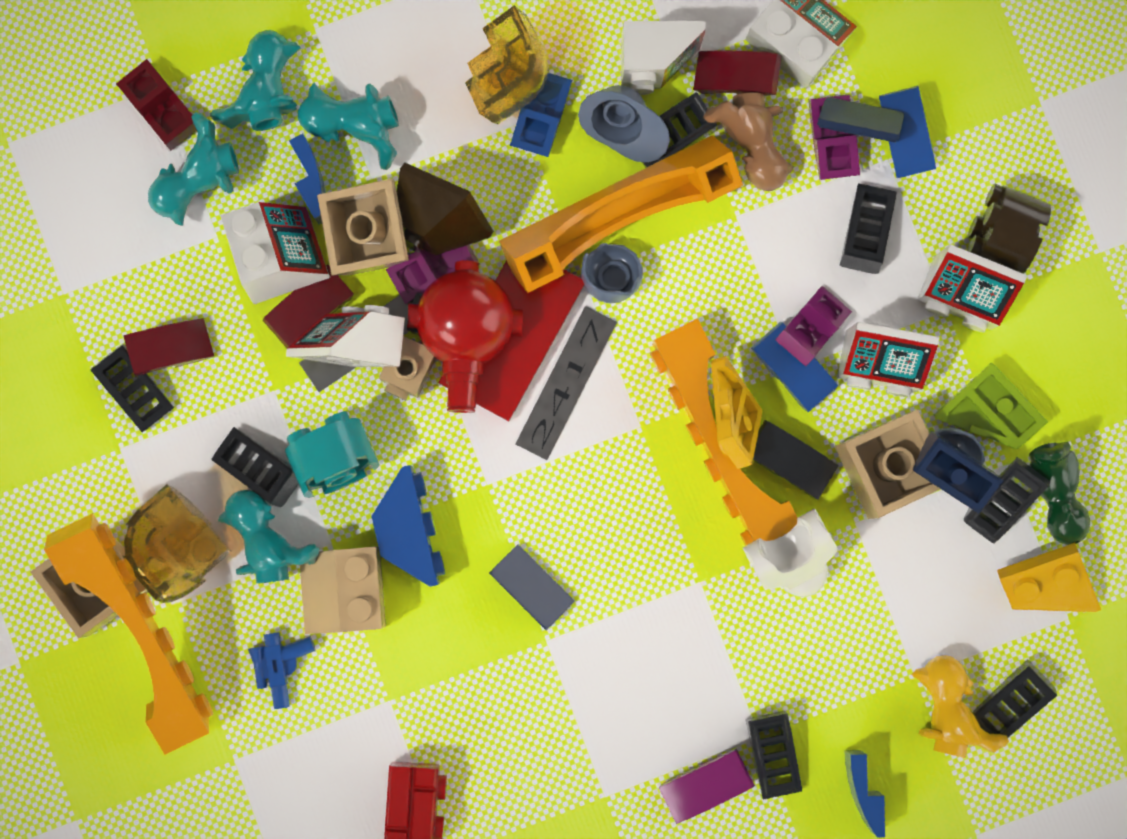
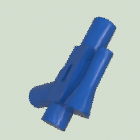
(277, 662)

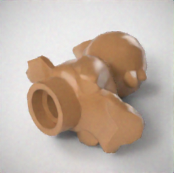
(752, 128)

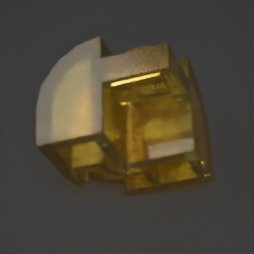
(510, 69)
(172, 545)

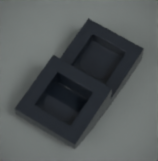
(793, 460)

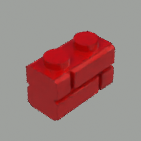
(413, 801)

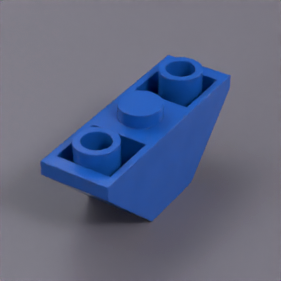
(405, 529)

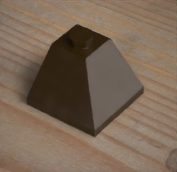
(438, 213)

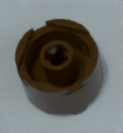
(1009, 228)

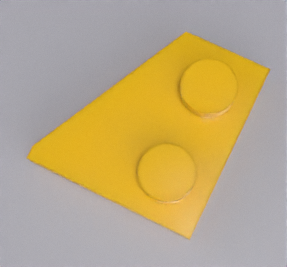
(736, 413)
(1050, 582)

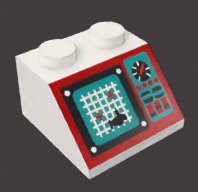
(802, 33)
(657, 51)
(274, 249)
(970, 288)
(353, 338)
(886, 358)

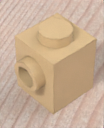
(413, 370)

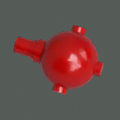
(464, 323)

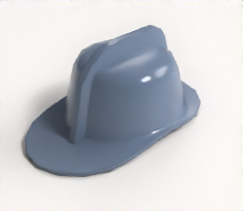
(624, 123)

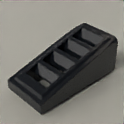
(694, 135)
(862, 253)
(147, 420)
(283, 486)
(993, 521)
(1046, 694)
(767, 722)

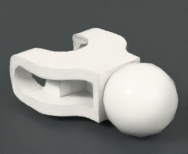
(796, 559)

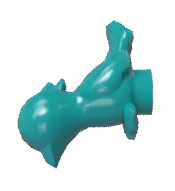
(262, 94)
(363, 117)
(204, 169)
(265, 549)

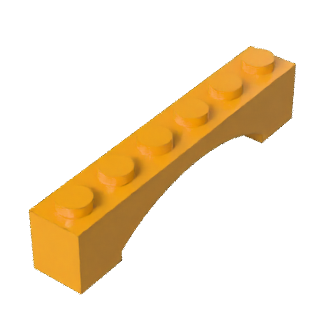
(691, 175)
(685, 360)
(87, 557)

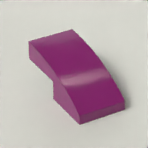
(834, 150)
(424, 268)
(813, 325)
(706, 786)

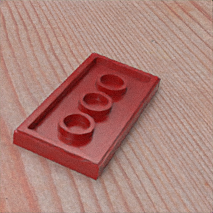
(513, 369)

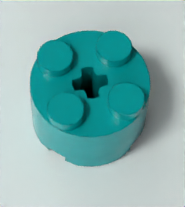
(330, 454)

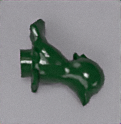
(1066, 517)

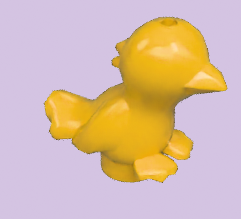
(951, 720)

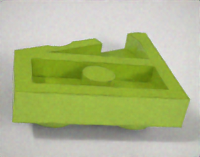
(993, 409)

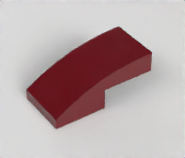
(737, 72)
(158, 104)
(307, 306)
(168, 346)

